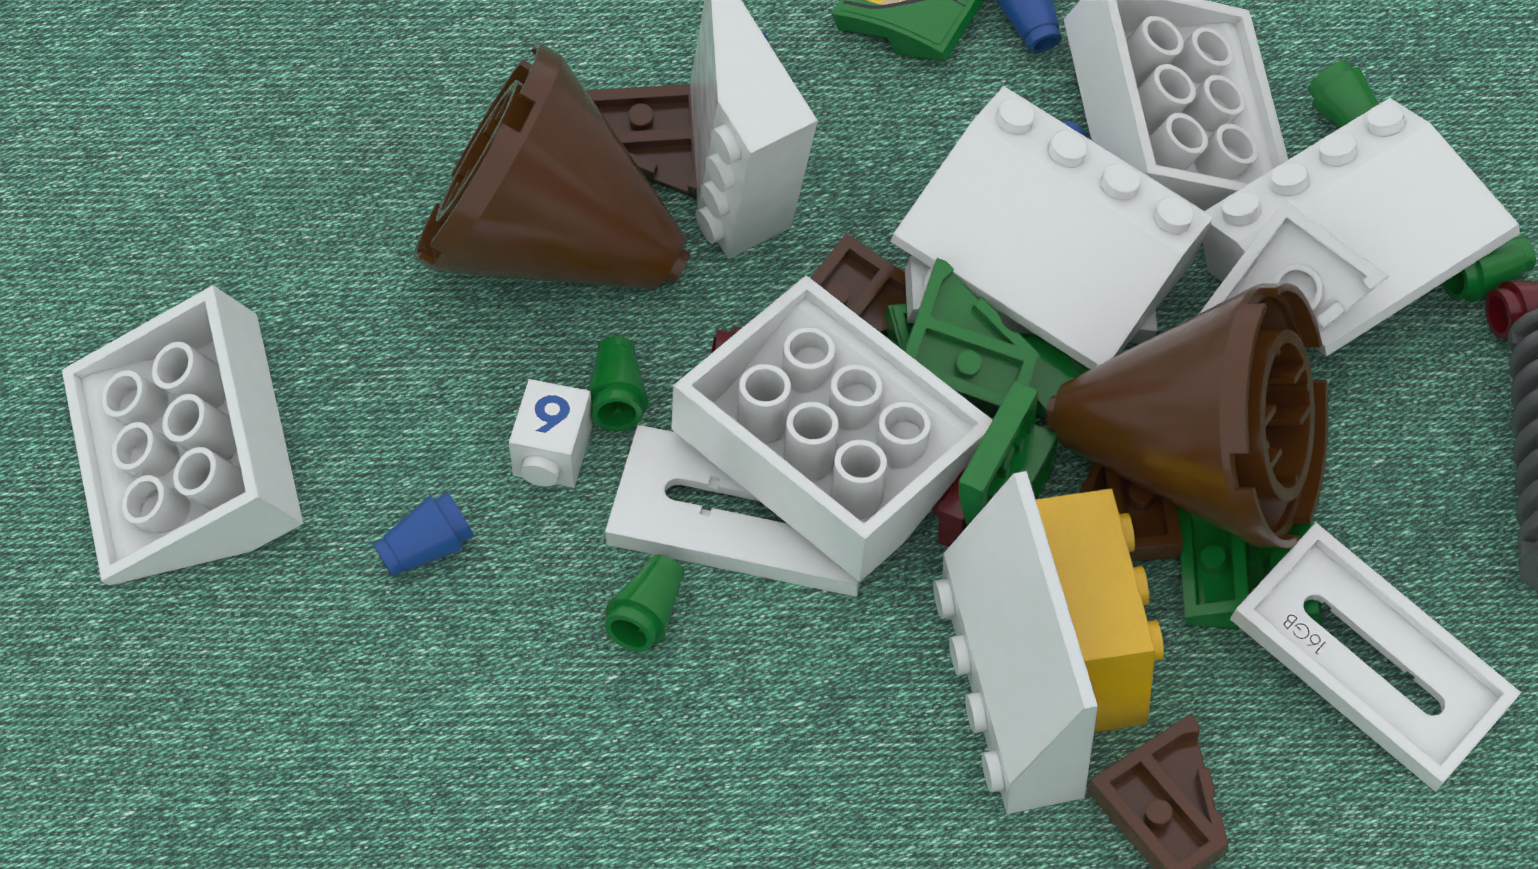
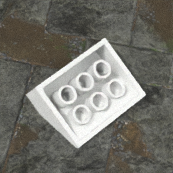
(1177, 92)
(747, 131)
(1386, 193)
(1053, 229)
(829, 425)
(181, 441)
(1018, 653)

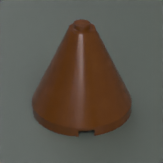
(551, 193)
(1213, 415)

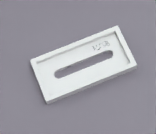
(655, 524)
(1464, 685)

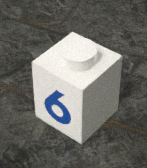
(551, 434)

